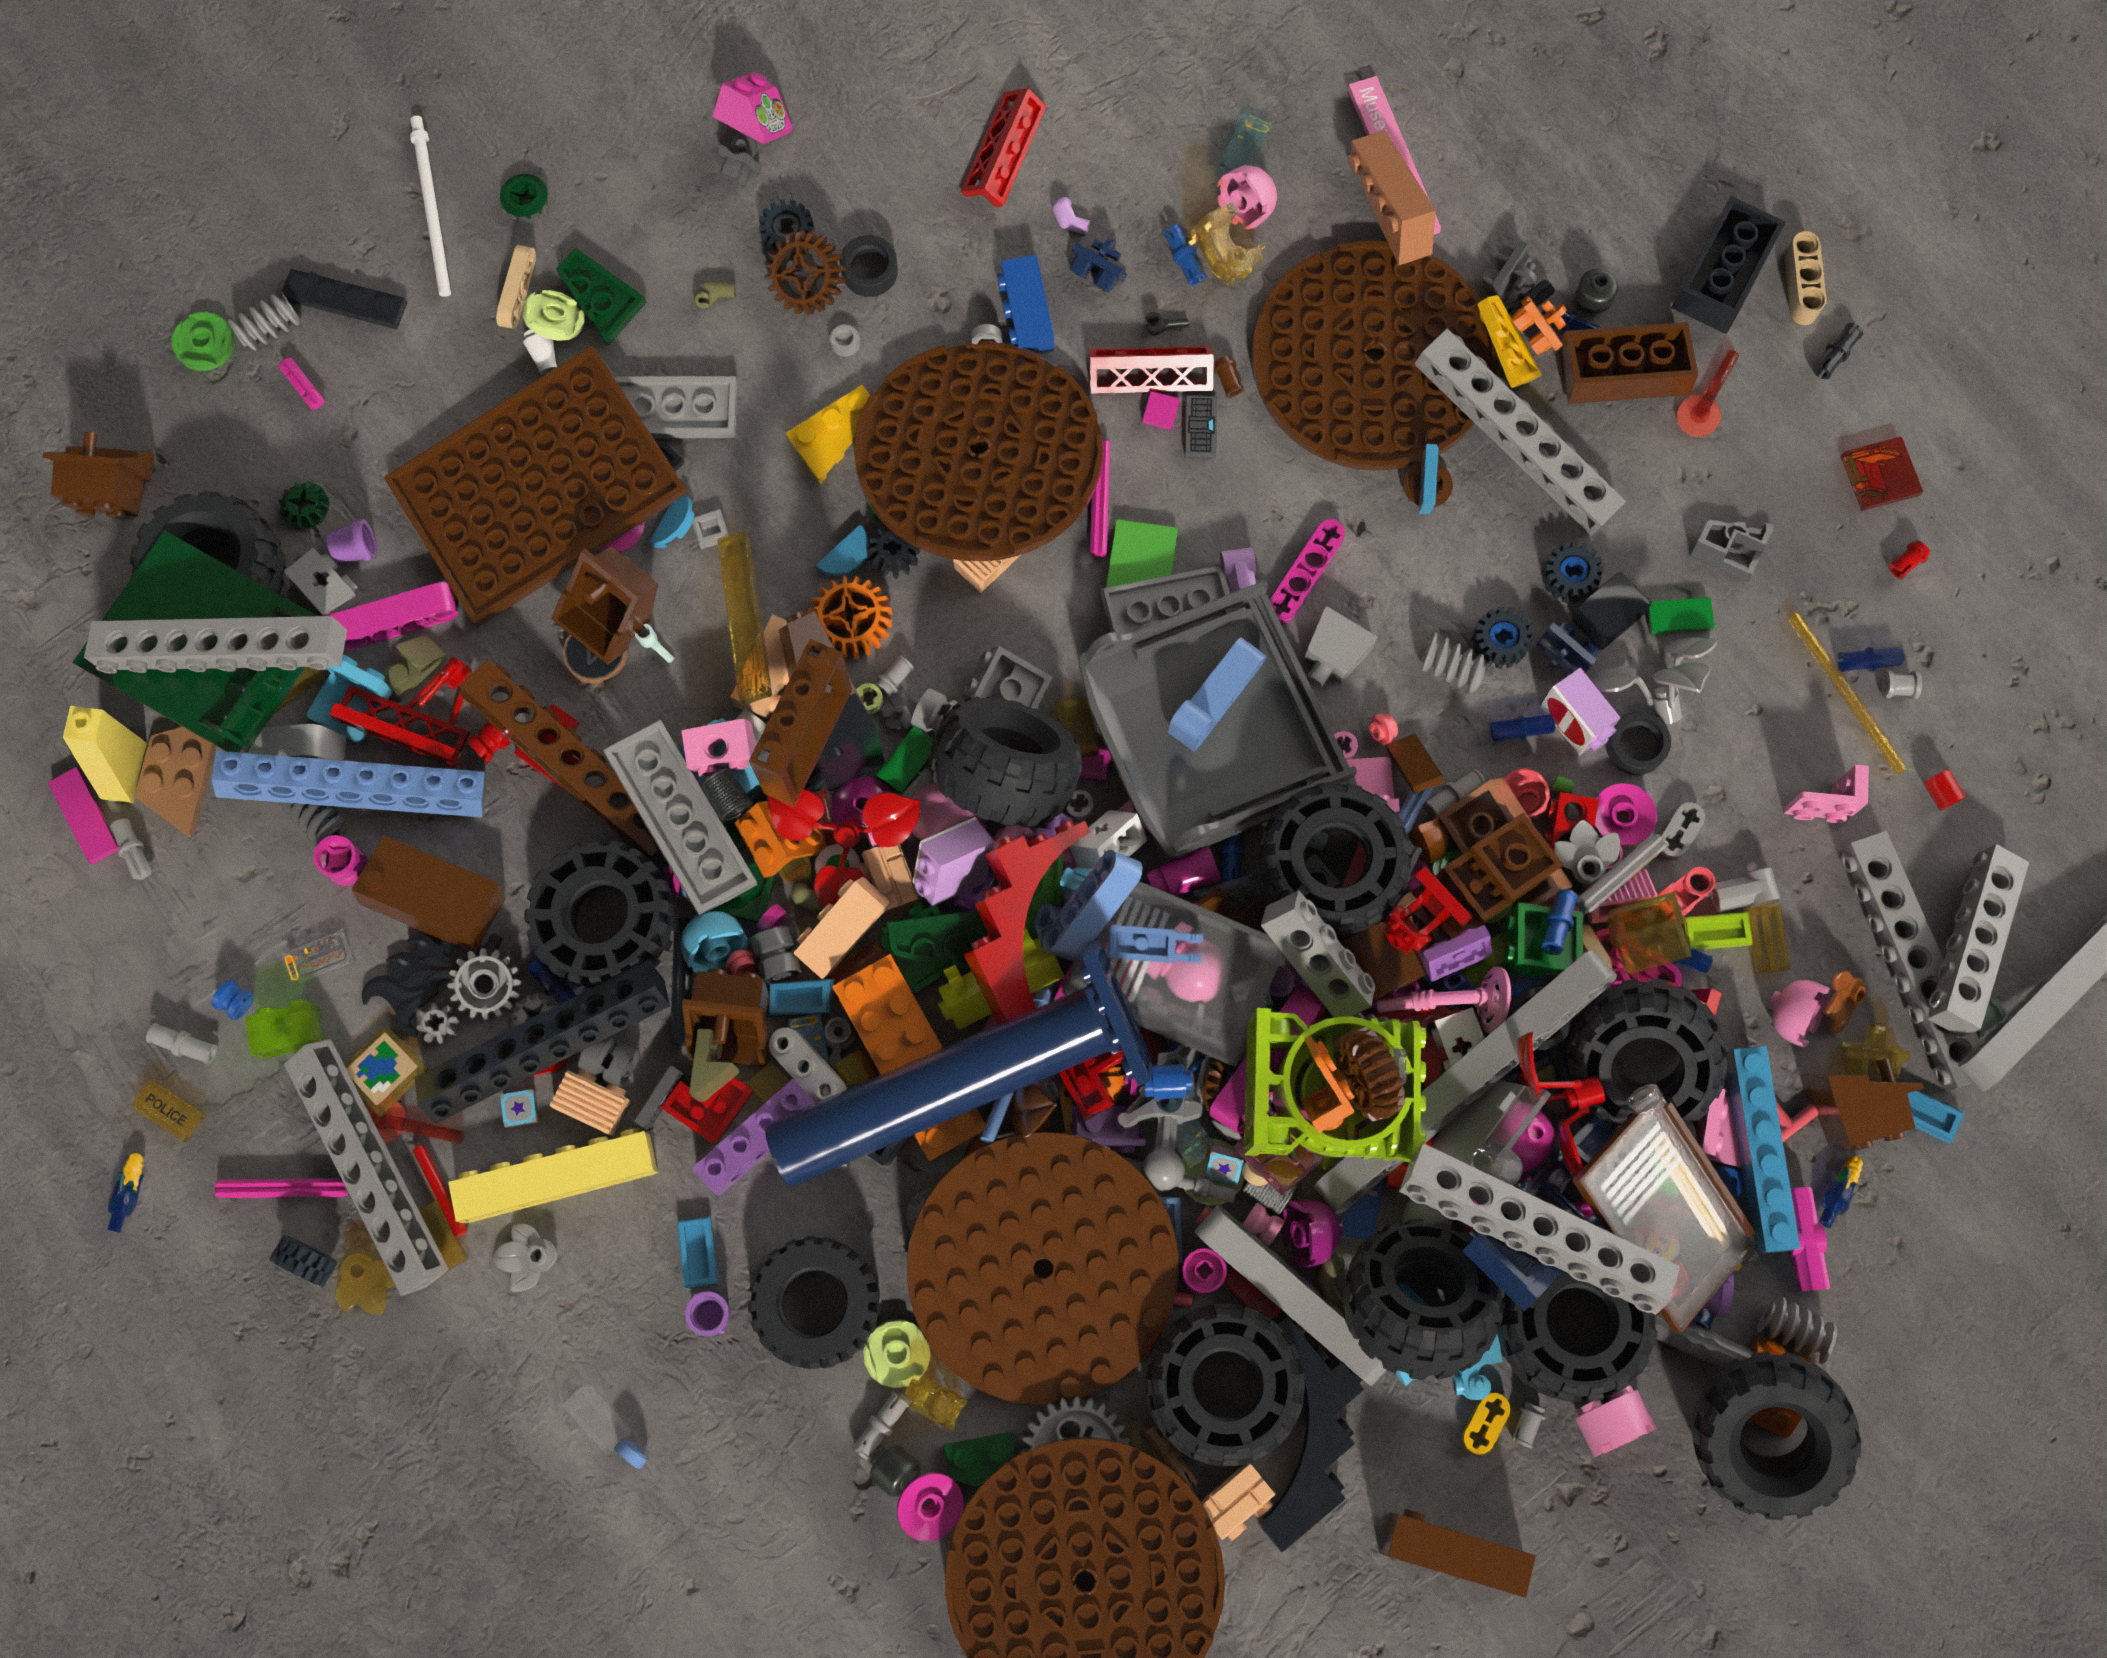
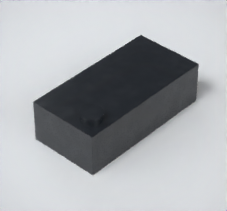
(1728, 265)
(851, 746)

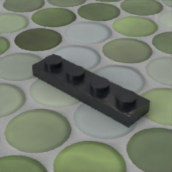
(344, 299)

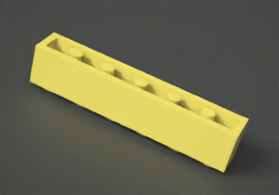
(552, 1177)

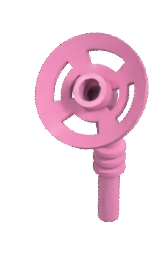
(1483, 998)

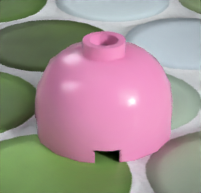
(1251, 194)
(1798, 1010)

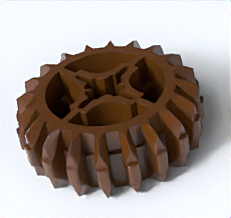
(804, 260)
(1370, 1073)

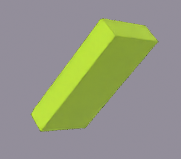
(1718, 931)

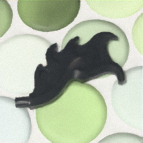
(419, 976)

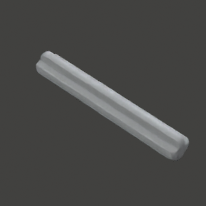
(1620, 873)

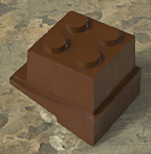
(100, 478)
(606, 602)
(736, 1013)
(1859, 1109)

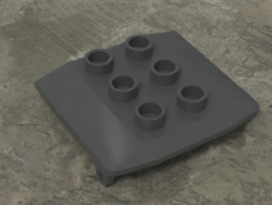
(1253, 758)

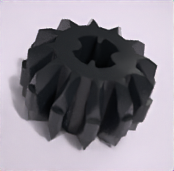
(881, 553)

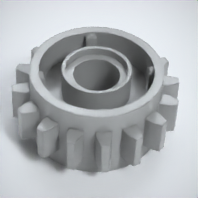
(466, 983)

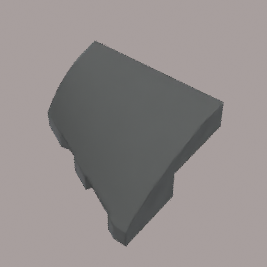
(1732, 547)

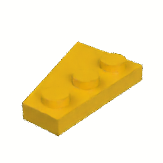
(1508, 343)
(828, 433)

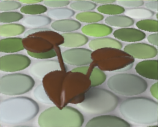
(1030, 1114)

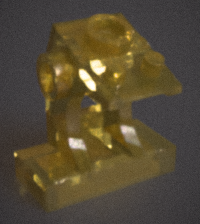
(1218, 248)

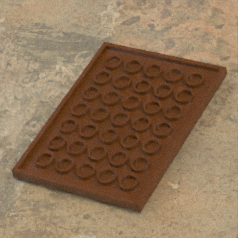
(535, 485)

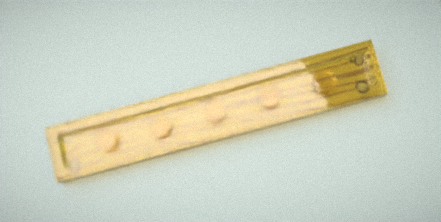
(744, 618)

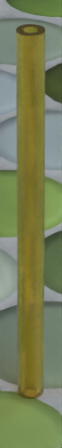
(1847, 693)

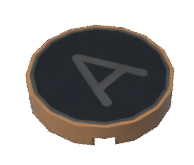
(587, 665)

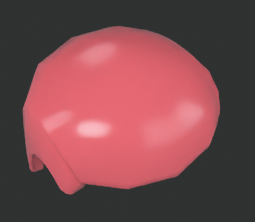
(1529, 790)

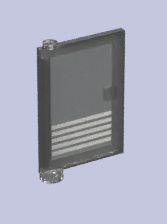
(1191, 1001)

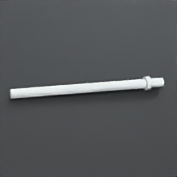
(419, 138)

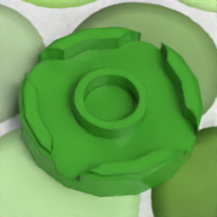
(203, 341)

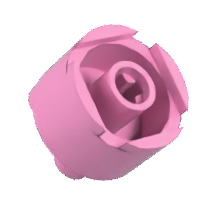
(1614, 1422)

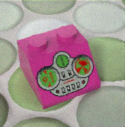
(753, 108)

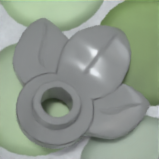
(1588, 848)
(520, 1257)

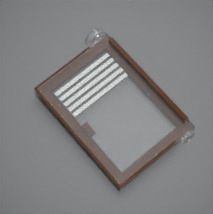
(1668, 1199)

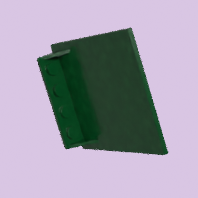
(215, 703)

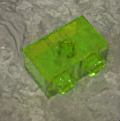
(265, 1026)

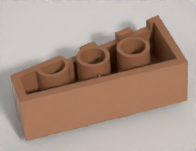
(1394, 196)

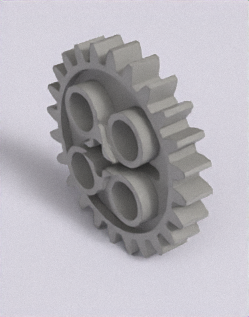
(1084, 1416)

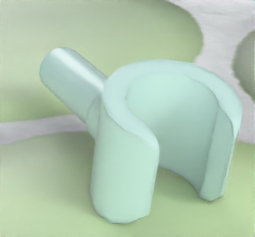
(651, 641)

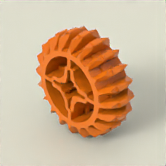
(862, 615)

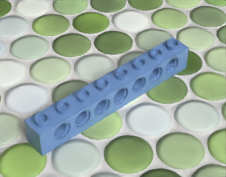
(348, 784)

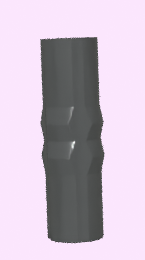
(1701, 1343)

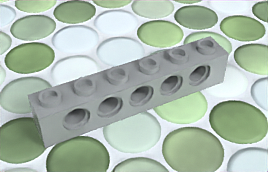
(1977, 940)

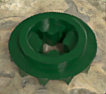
(518, 186)
(310, 515)

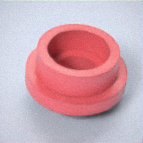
(1383, 728)
(741, 962)

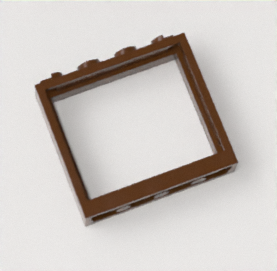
(801, 722)

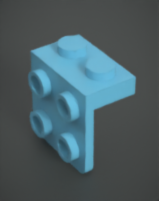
(335, 689)

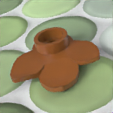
(1848, 995)

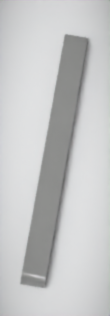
(1478, 1071)

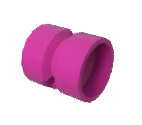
(339, 860)
(1203, 1271)

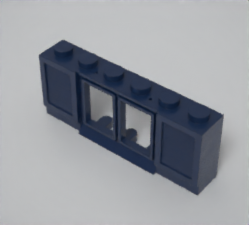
(1516, 1271)

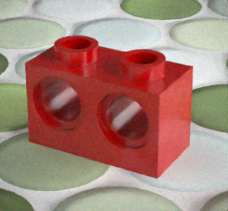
(1560, 824)

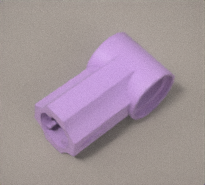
(1239, 568)

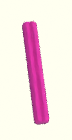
(1099, 508)
(280, 1188)

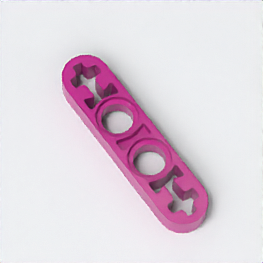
(1305, 571)

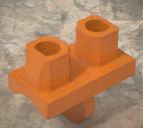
(1531, 314)

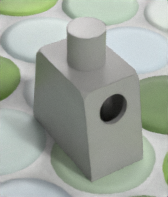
(1336, 648)

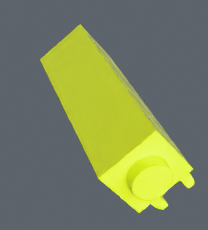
(964, 998)

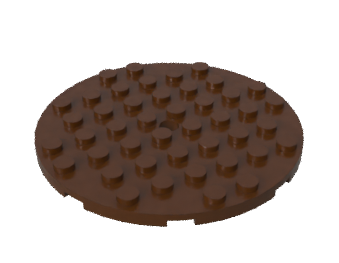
(1316, 365)
(988, 506)
(1030, 1332)
(1095, 1511)

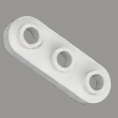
(795, 1055)

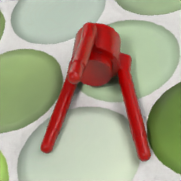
(450, 675)

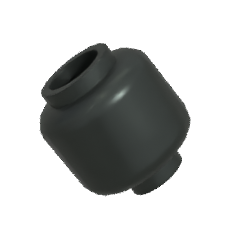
(1596, 290)
(893, 1469)

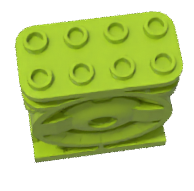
(1264, 1134)

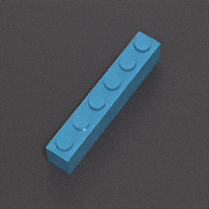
(1761, 1150)

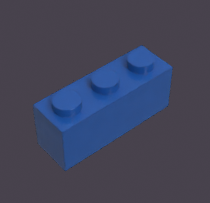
(1026, 304)

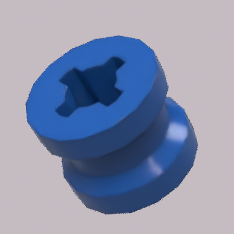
(232, 999)

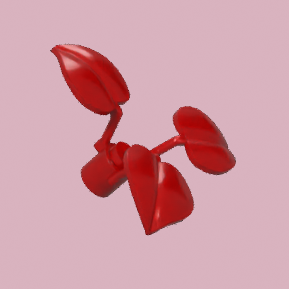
(886, 813)
(1578, 1095)

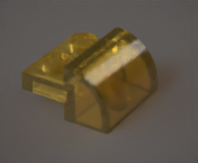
(1648, 933)

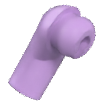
(1066, 217)

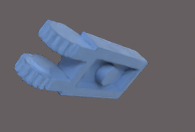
(1150, 944)

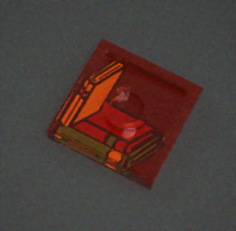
(1881, 473)

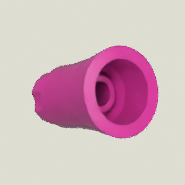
(1186, 873)

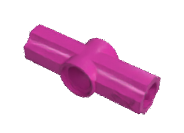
(1809, 1259)

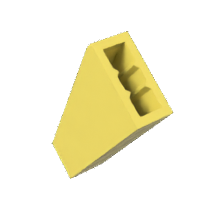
(105, 752)

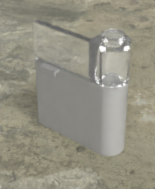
(1490, 1128)

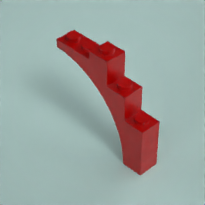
(1000, 961)

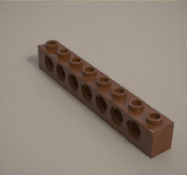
(492, 679)

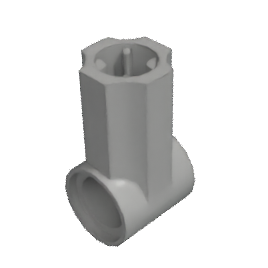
(1754, 889)

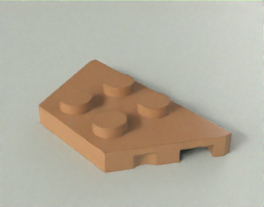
(176, 777)

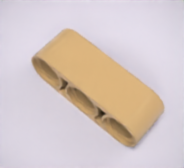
(1799, 289)

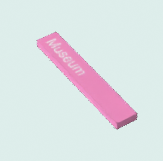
(1377, 116)

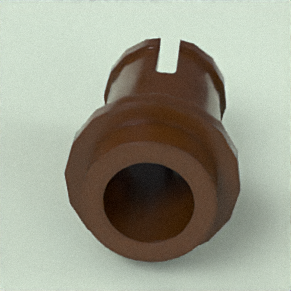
(1228, 375)

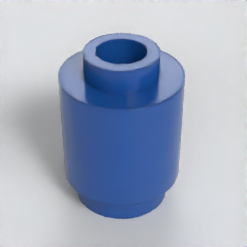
(1169, 1082)

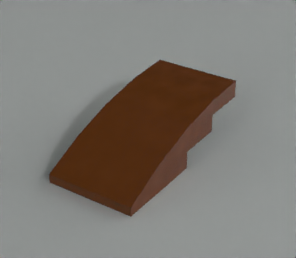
(1495, 873)
(1383, 962)

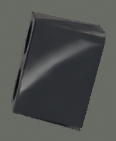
(1611, 610)

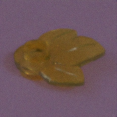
(365, 1290)

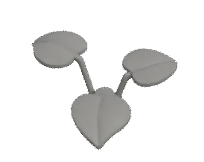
(1684, 676)

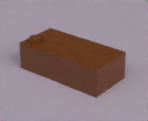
(1628, 362)
(429, 894)
(1456, 1553)

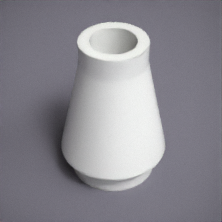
(541, 351)

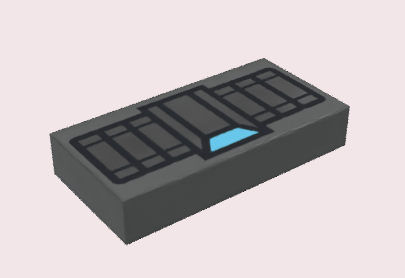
(1201, 427)
(652, 1107)

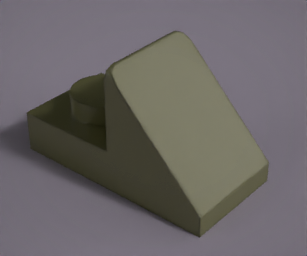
(415, 663)
(708, 1074)

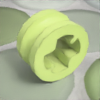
(873, 689)

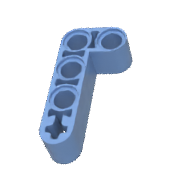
(1201, 714)
(1089, 909)

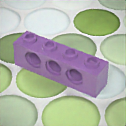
(748, 1142)

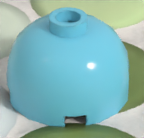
(711, 940)

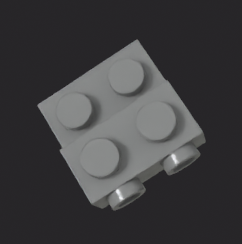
(1008, 678)

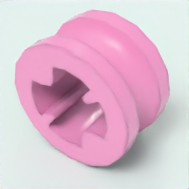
(1351, 739)

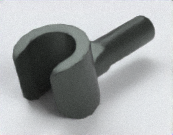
(1163, 323)

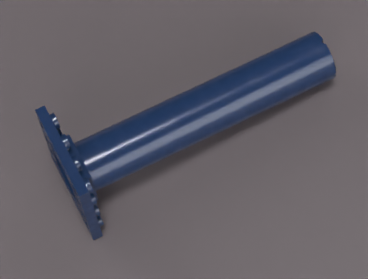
(964, 1076)

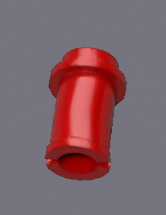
(1907, 561)

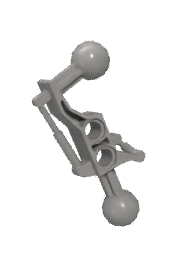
(1164, 1166)

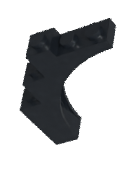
(1312, 1491)

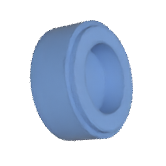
(631, 1453)

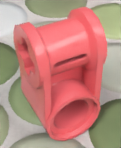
(1685, 894)

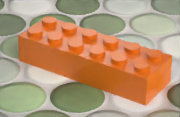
(896, 1035)

